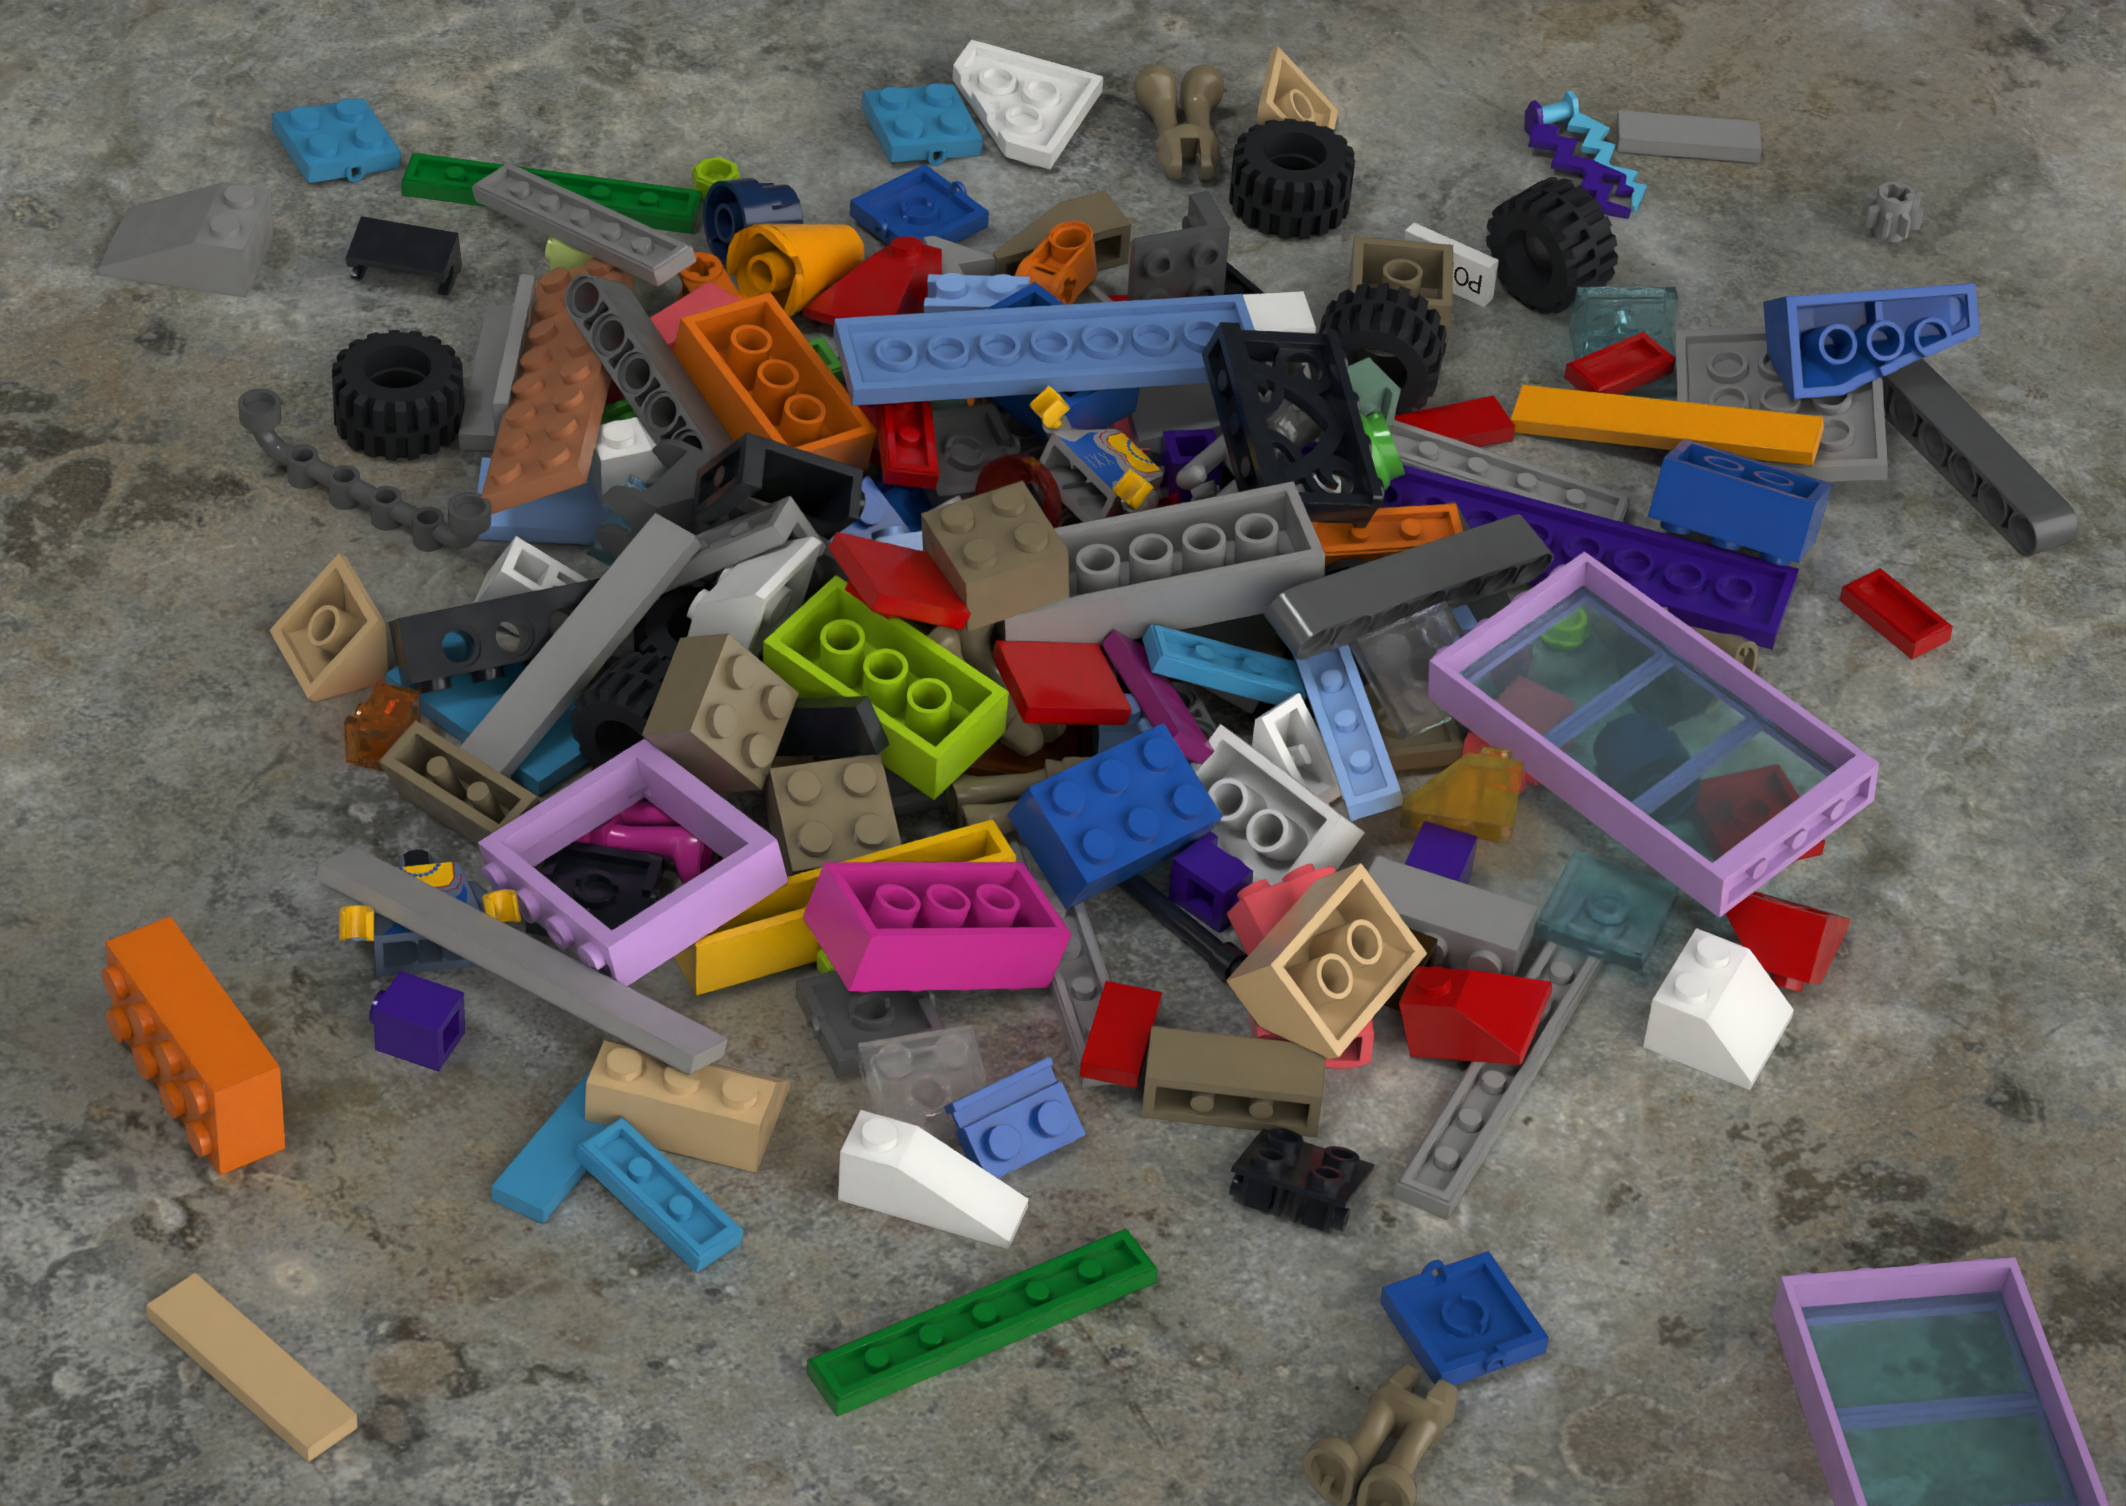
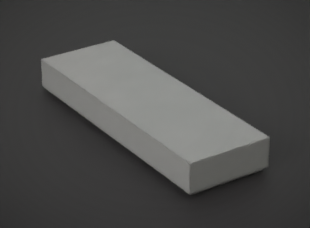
(1688, 136)

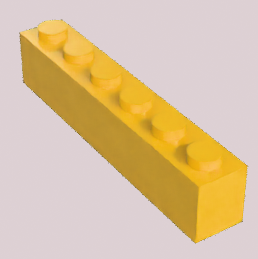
(774, 933)

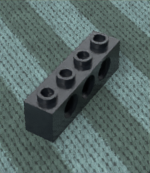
(420, 637)

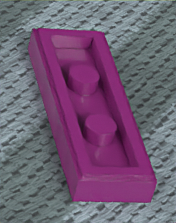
(1157, 696)

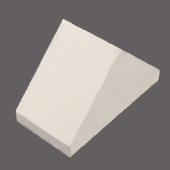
(1296, 746)

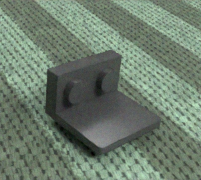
(1183, 260)

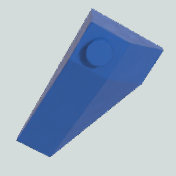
(1850, 338)

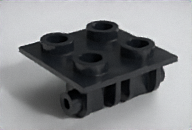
(1284, 1160)

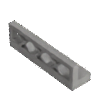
(496, 367)
(743, 539)

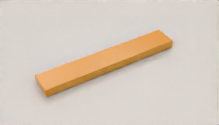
(1666, 423)

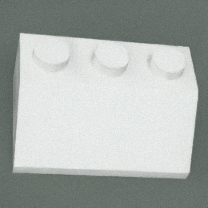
(1268, 814)

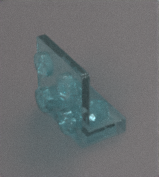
(1615, 313)

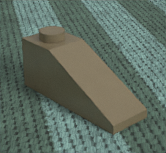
(1097, 210)

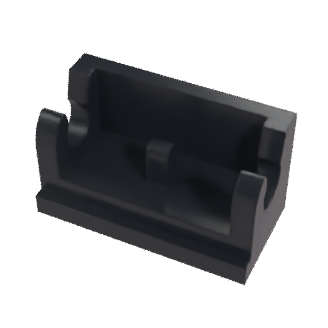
(405, 250)

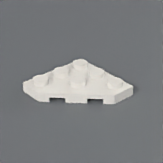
(1024, 100)

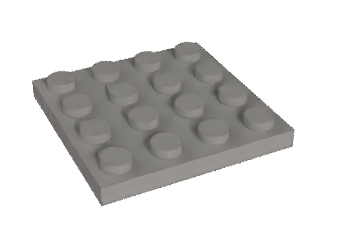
(1736, 371)

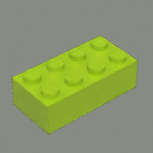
(926, 698)

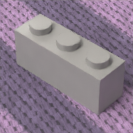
(1471, 924)

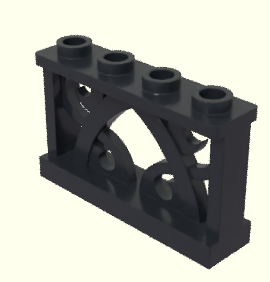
(1327, 399)

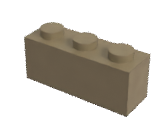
(453, 784)
(1232, 1081)

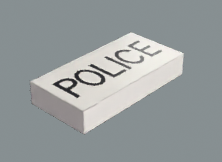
(1472, 270)

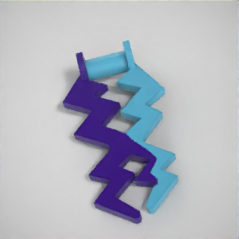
(1545, 137)

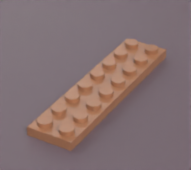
(555, 403)

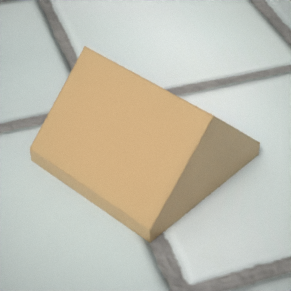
(1292, 95)
(333, 635)

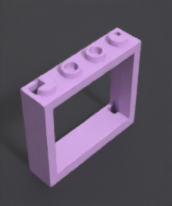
(744, 877)

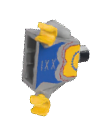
(1096, 469)

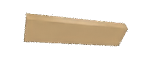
(252, 1367)

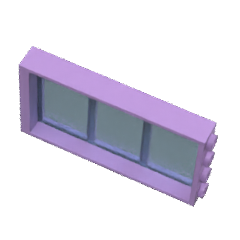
(1652, 732)
(1932, 1388)

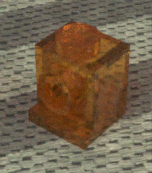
(379, 724)

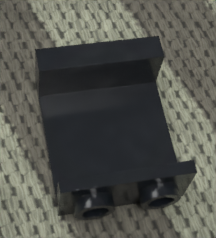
(770, 471)

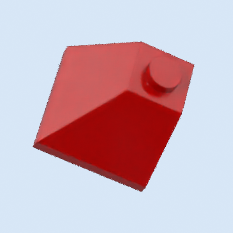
(882, 285)
(1788, 938)
(1471, 1014)

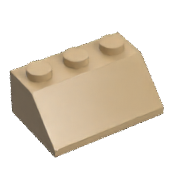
(1328, 963)
(706, 1115)

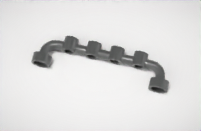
(467, 511)

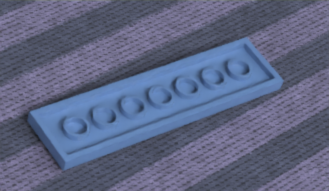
(1031, 348)

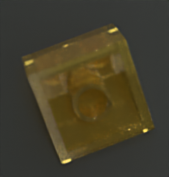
(1470, 796)

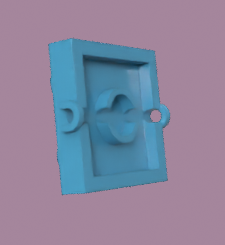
(920, 121)
(334, 139)

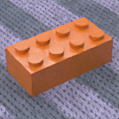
(771, 381)
(194, 1046)

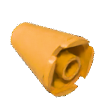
(792, 260)

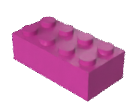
(936, 926)

